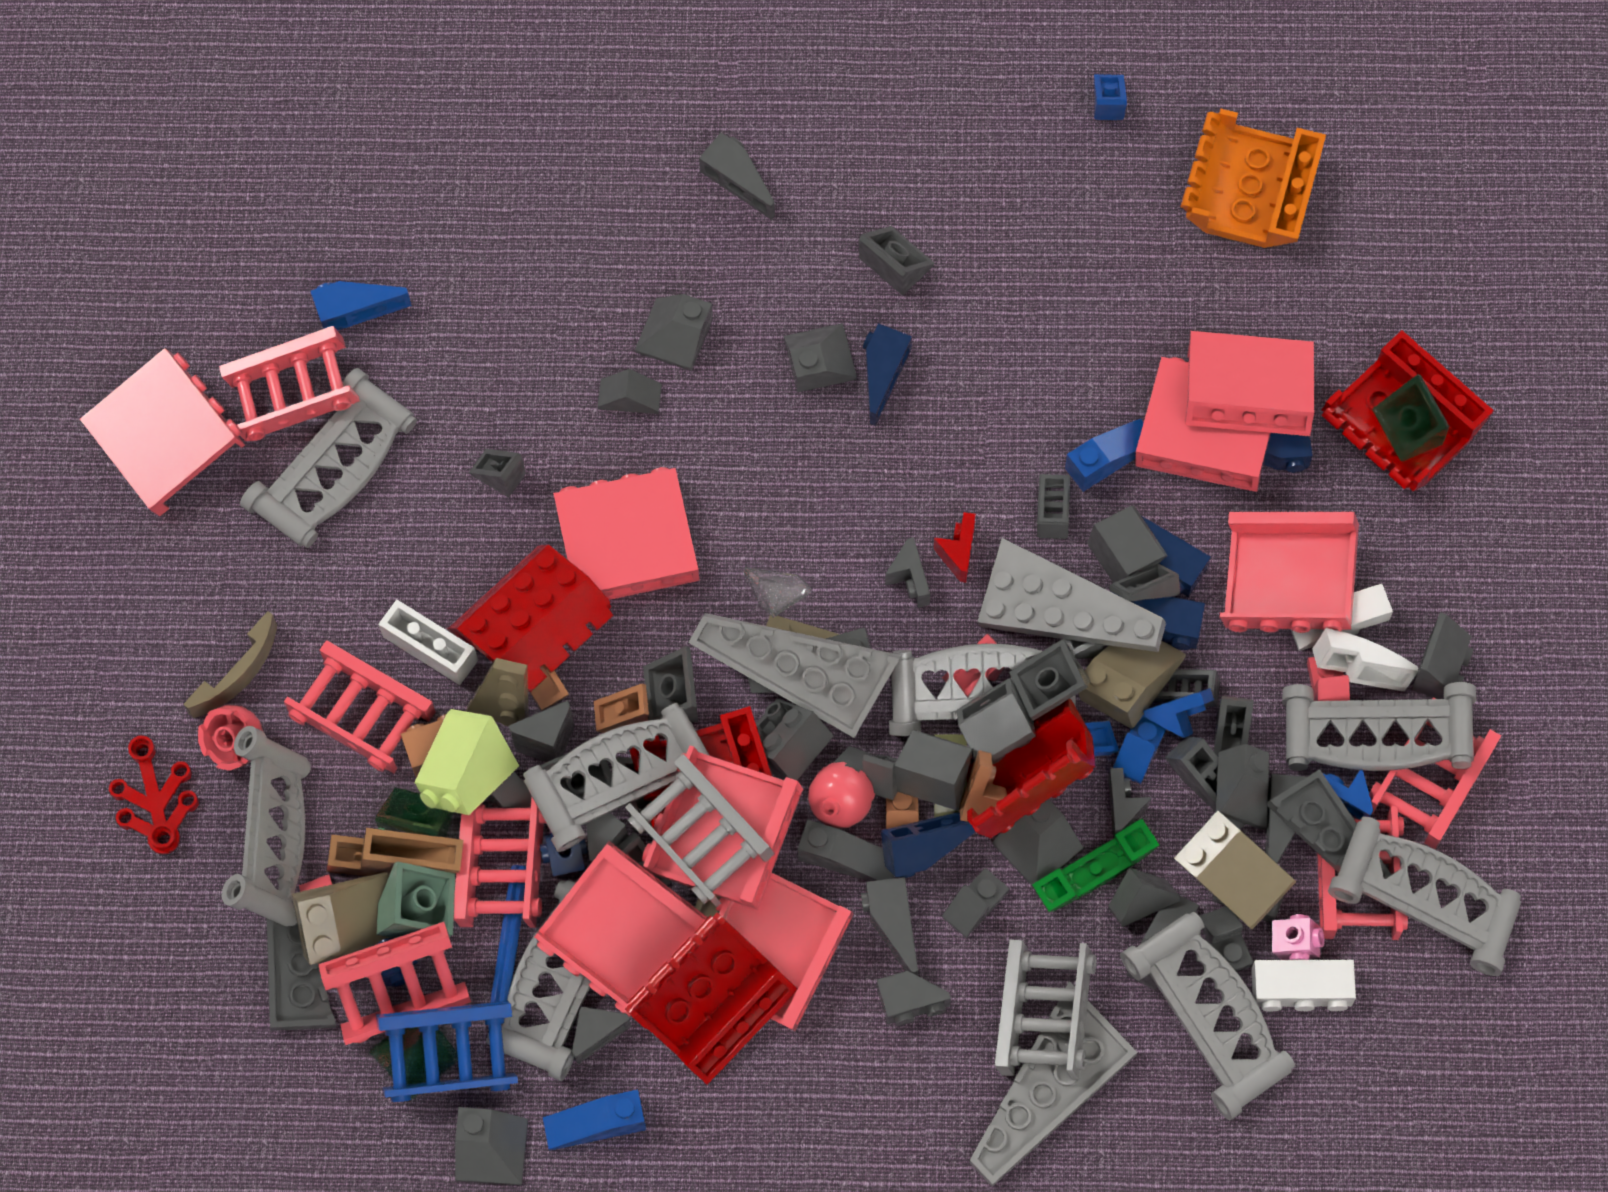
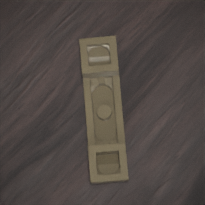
(209, 698)

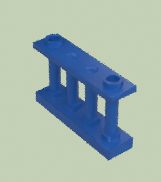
(427, 1023)

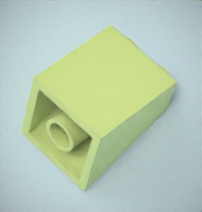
(464, 763)

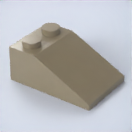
(1129, 680)
(1234, 870)
(339, 917)

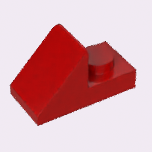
(957, 552)

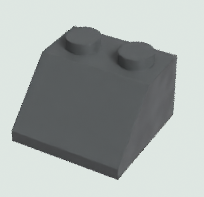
(1443, 658)

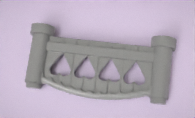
(280, 503)
(915, 702)
(1448, 716)
(567, 812)
(1363, 874)
(253, 887)
(543, 1043)
(1240, 1078)

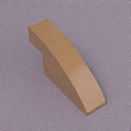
(383, 848)

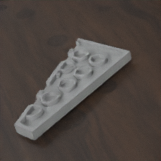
(1049, 601)
(810, 671)
(1046, 1093)

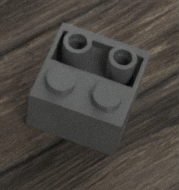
(996, 721)
(791, 738)

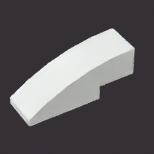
(1369, 609)
(1363, 661)

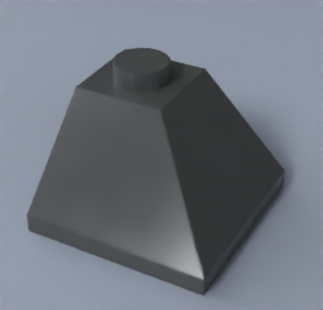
(676, 330)
(820, 357)
(1243, 785)
(1039, 843)
(490, 1146)

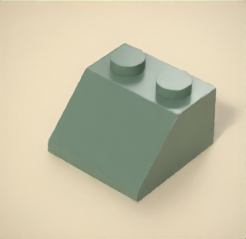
(415, 900)

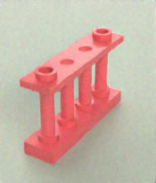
(283, 356)
(361, 676)
(1449, 798)
(471, 875)
(1333, 918)
(384, 956)

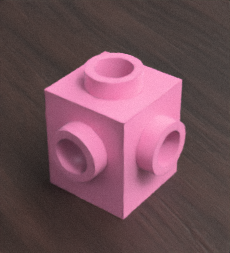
(1297, 938)

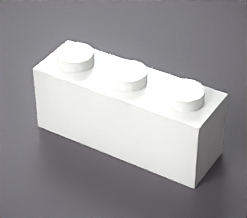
(428, 642)
(1303, 984)

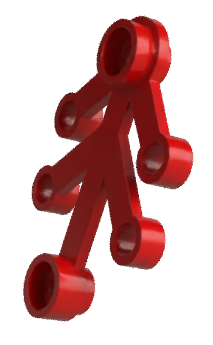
(155, 801)

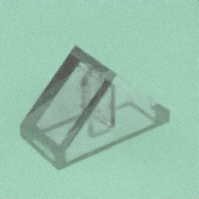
(775, 589)

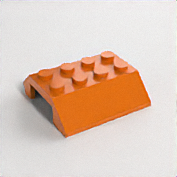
(1251, 181)

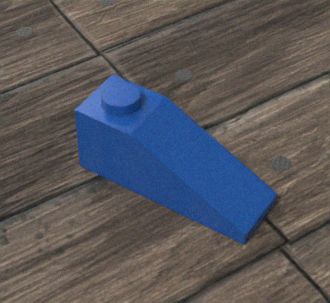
(352, 303)
(1103, 454)
(595, 1120)

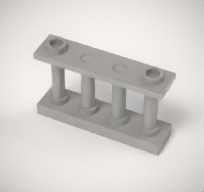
(708, 801)
(1014, 1022)

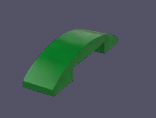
(1097, 867)

